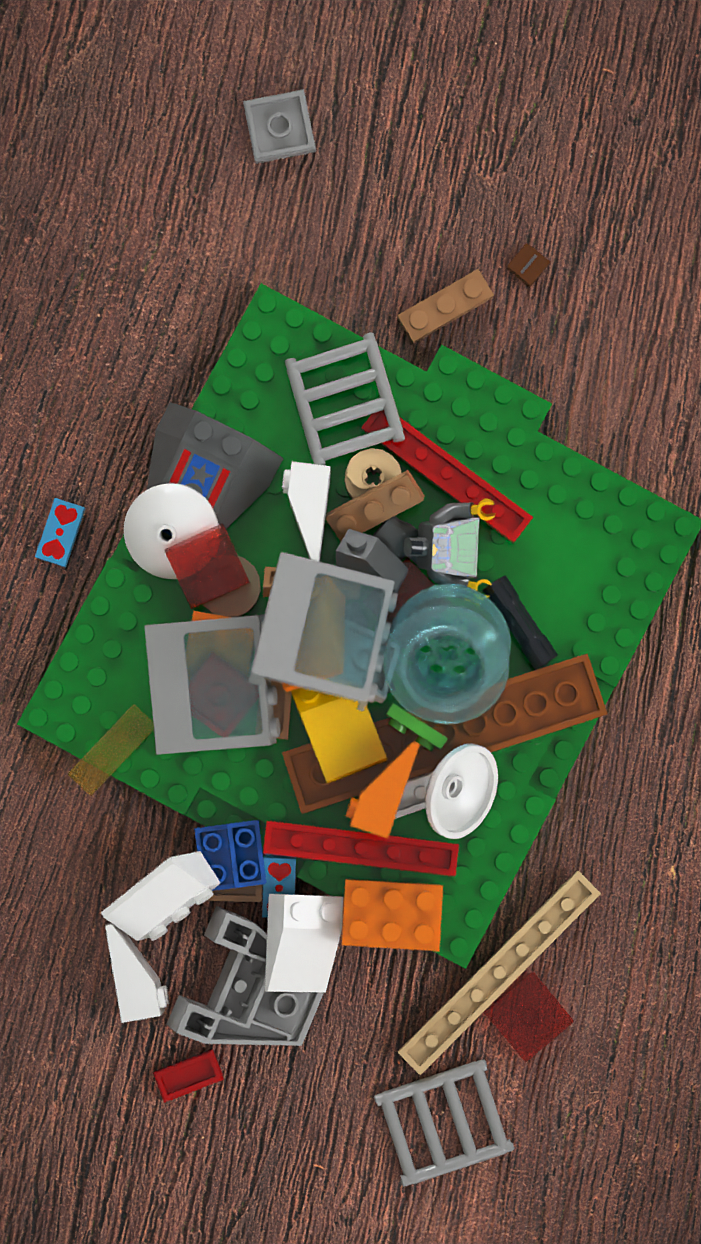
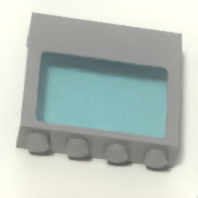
(324, 629)
(203, 687)

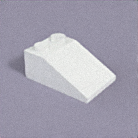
(308, 497)
(301, 941)
(135, 980)

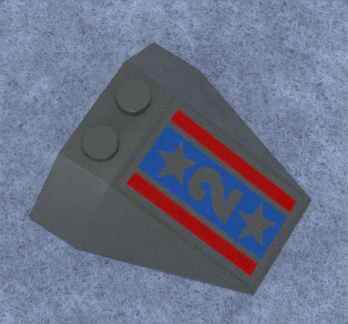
(212, 460)

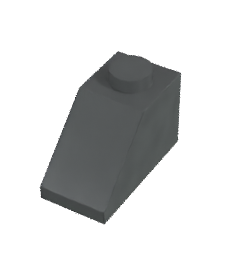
(370, 556)

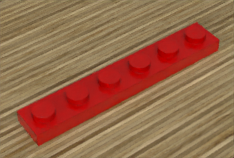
(452, 476)
(360, 848)

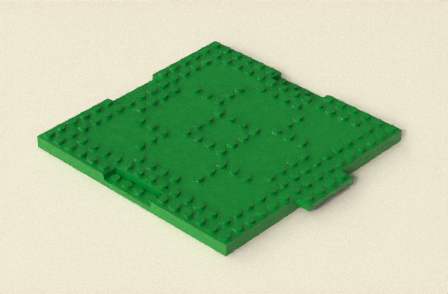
(582, 568)

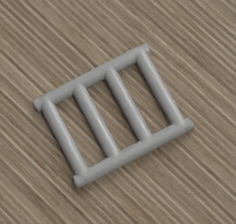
(385, 402)
(446, 1080)

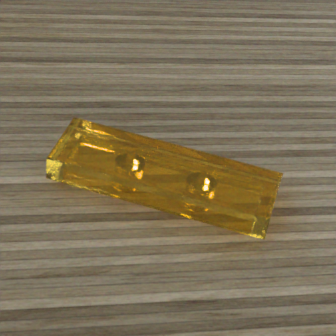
(112, 750)

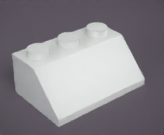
(163, 896)

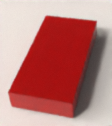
(188, 1075)

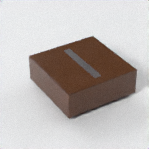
(528, 265)

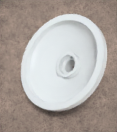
(160, 508)
(461, 791)

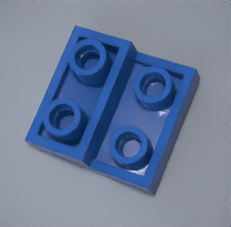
(233, 853)

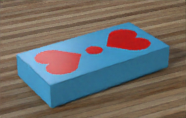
(60, 532)
(280, 877)

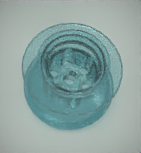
(439, 619)

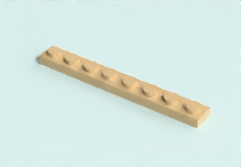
(498, 972)

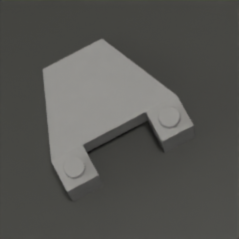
(239, 1005)

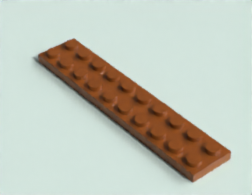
(525, 710)

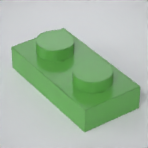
(426, 735)

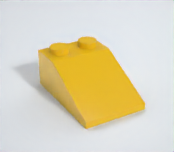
(339, 733)

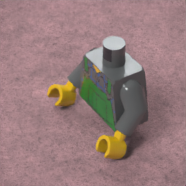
(450, 544)

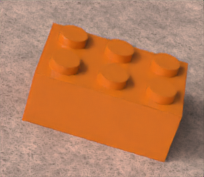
(392, 914)

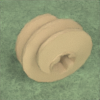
(369, 461)

